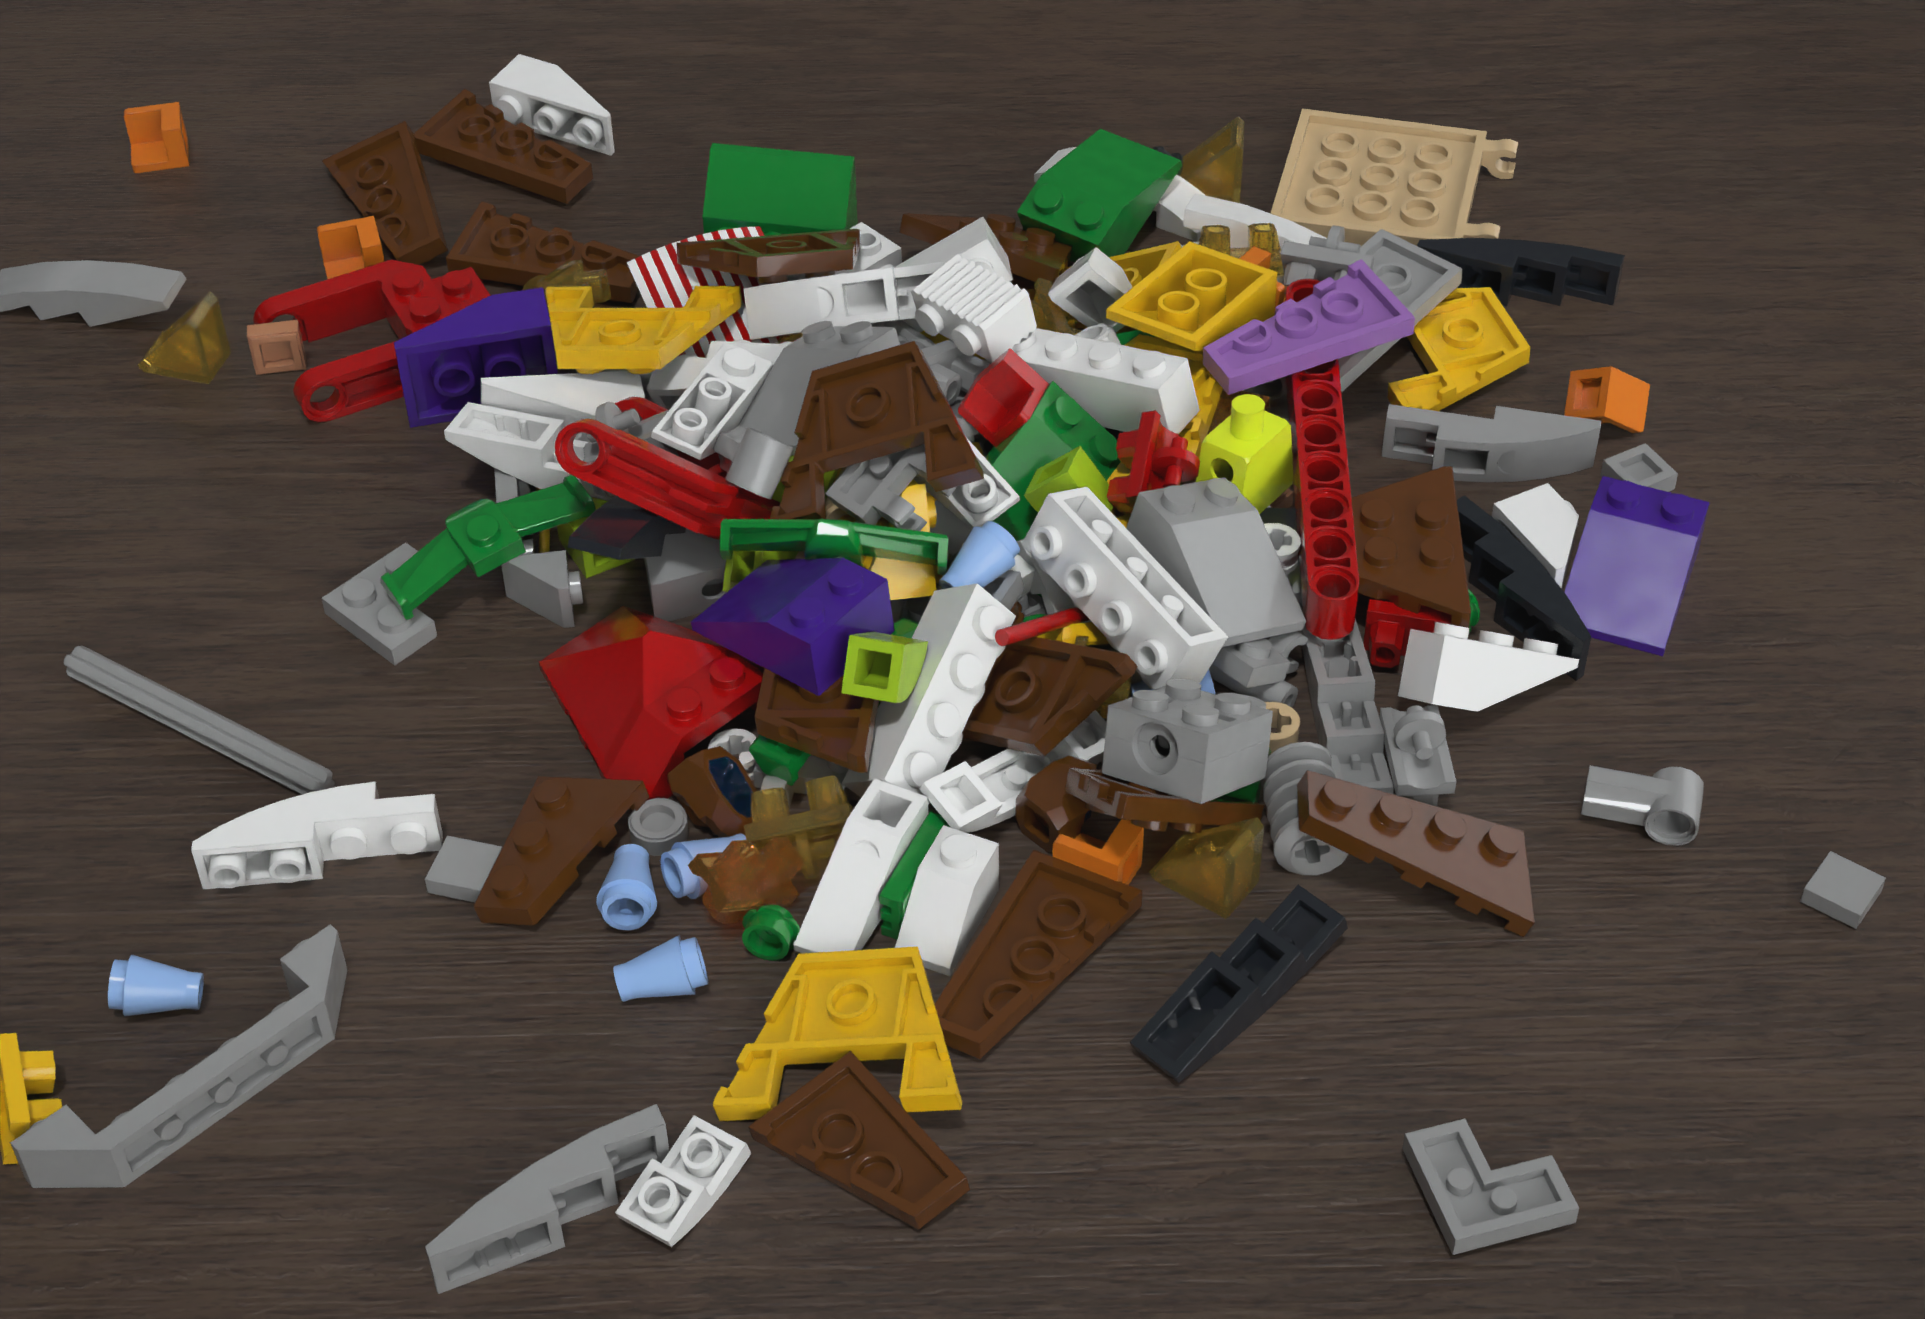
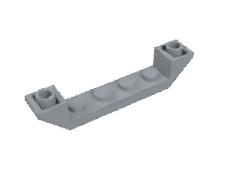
(538, 579)
(69, 1155)

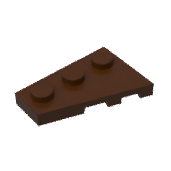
(548, 842)
(863, 1142)

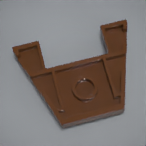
(868, 412)

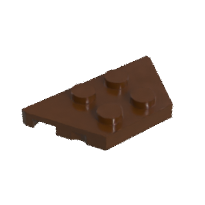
(1030, 252)
(776, 256)
(1413, 545)
(1043, 693)
(826, 726)
(1152, 807)

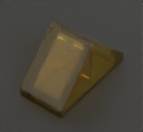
(1217, 163)
(192, 345)
(1214, 865)

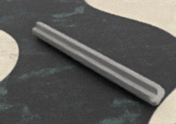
(197, 722)

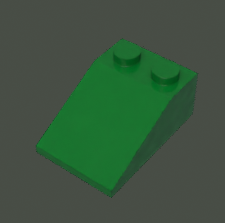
(1099, 194)
(1051, 431)

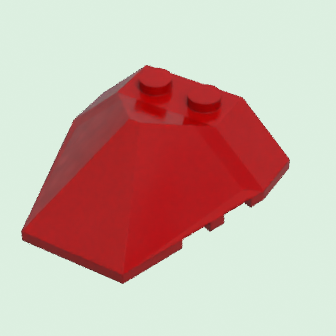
(647, 693)

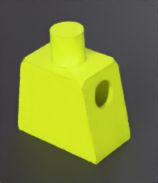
(1250, 451)

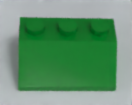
(779, 190)

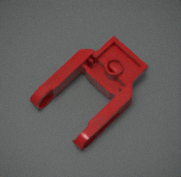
(380, 291)
(666, 484)

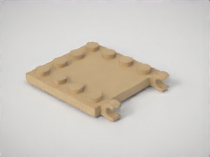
(1387, 177)

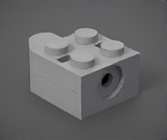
(1188, 740)

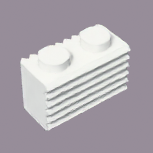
(973, 309)

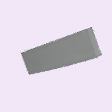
(95, 289)
(1345, 708)
(527, 1211)

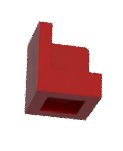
(1002, 397)

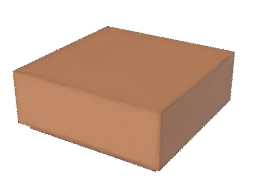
(276, 347)

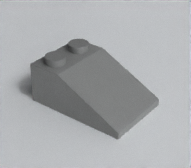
(781, 396)
(1219, 556)

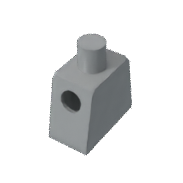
(685, 576)

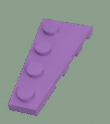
(1323, 327)

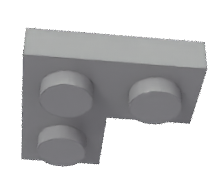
(372, 616)
(1483, 1204)

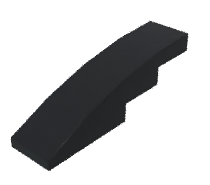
(1532, 268)
(623, 531)
(1524, 592)
(1240, 985)

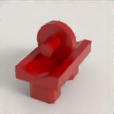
(1156, 461)
(1389, 630)

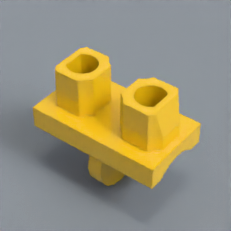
(21, 1075)

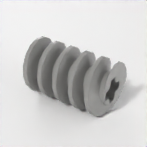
(1292, 847)

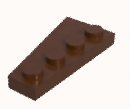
(491, 146)
(517, 251)
(1028, 947)

